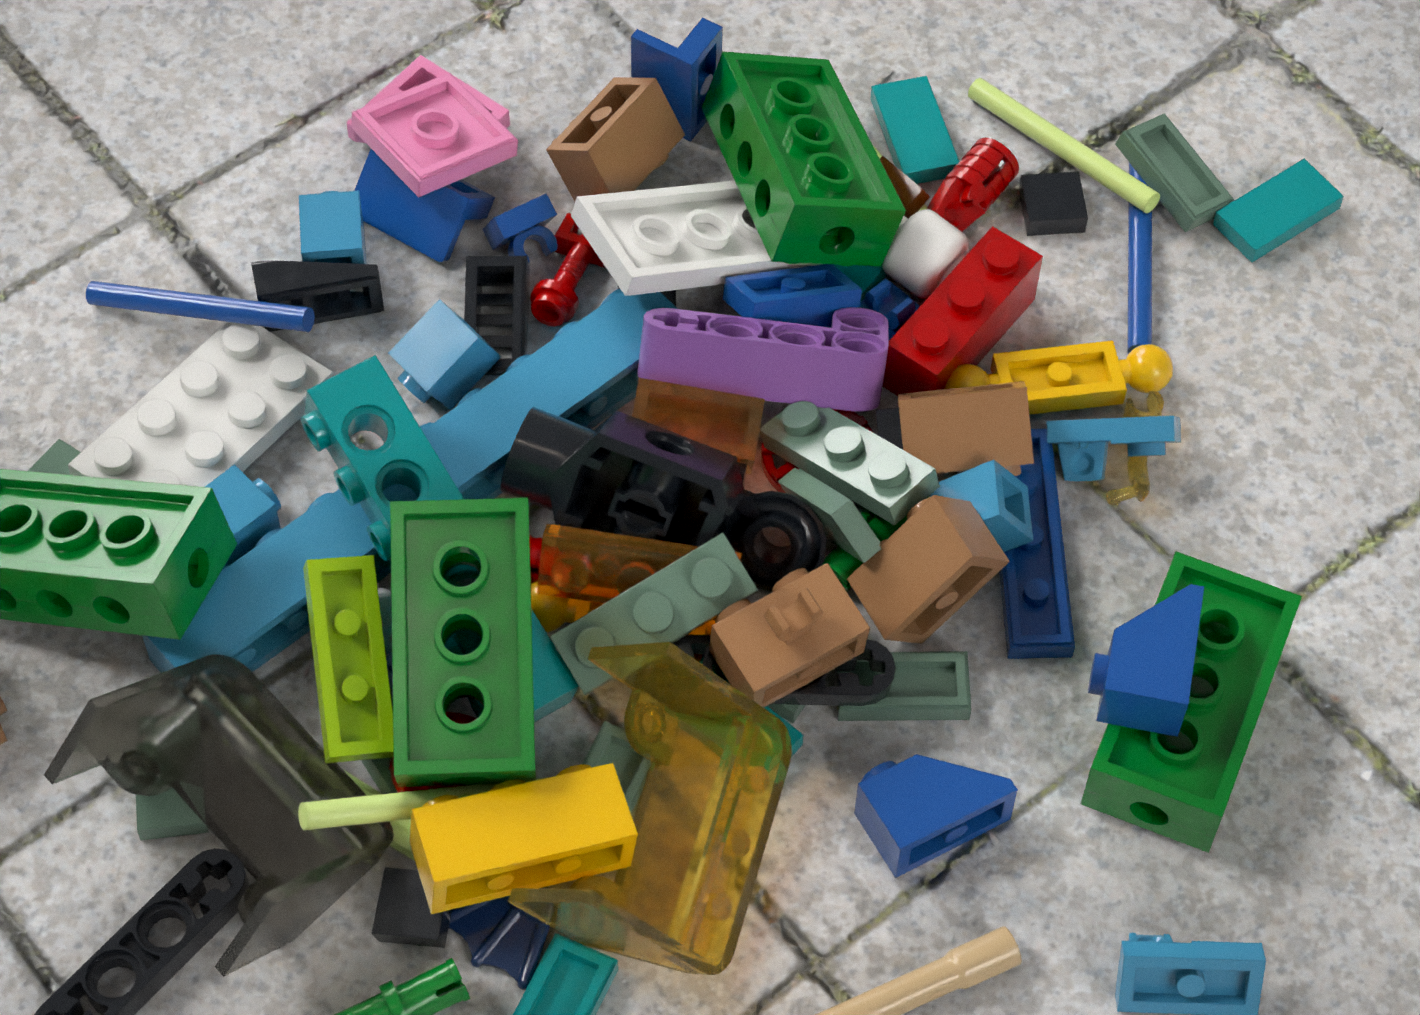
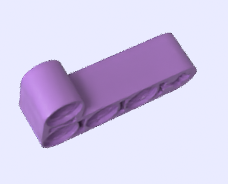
(770, 358)

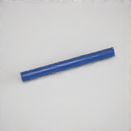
(1139, 274)
(200, 306)

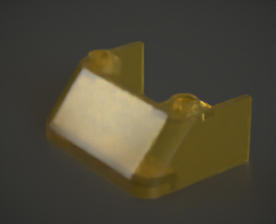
(697, 820)

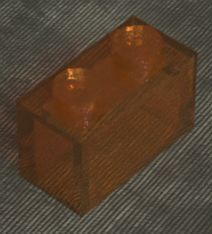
(704, 415)

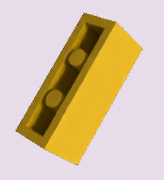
(522, 836)

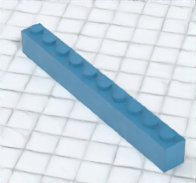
(261, 597)

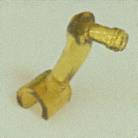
(1137, 466)

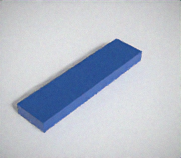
(1036, 577)

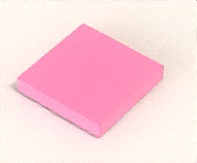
(434, 134)

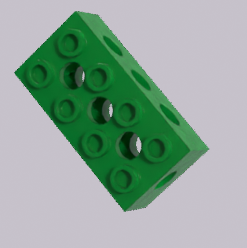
(802, 160)
(108, 552)
(427, 610)
(1186, 780)

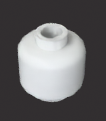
(924, 252)

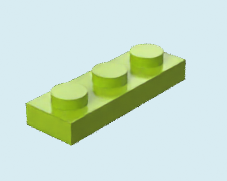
(349, 658)

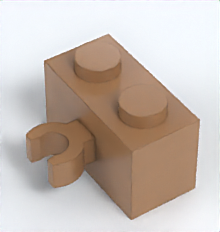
(616, 138)
(968, 427)
(927, 569)
(788, 635)

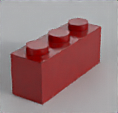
(963, 314)

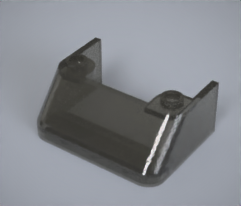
(244, 773)

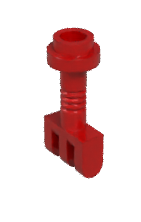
(554, 299)

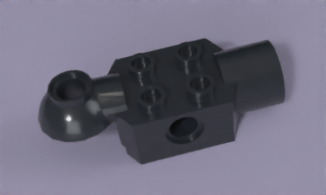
(657, 487)

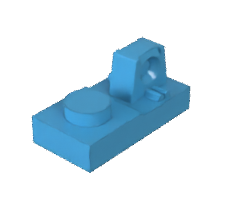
(1086, 441)
(1189, 977)

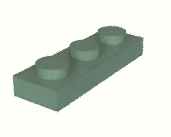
(850, 459)
(657, 608)

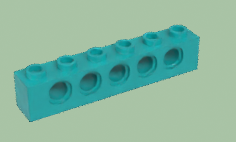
(368, 401)

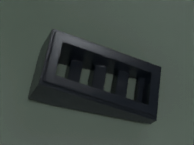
(499, 272)
(321, 287)

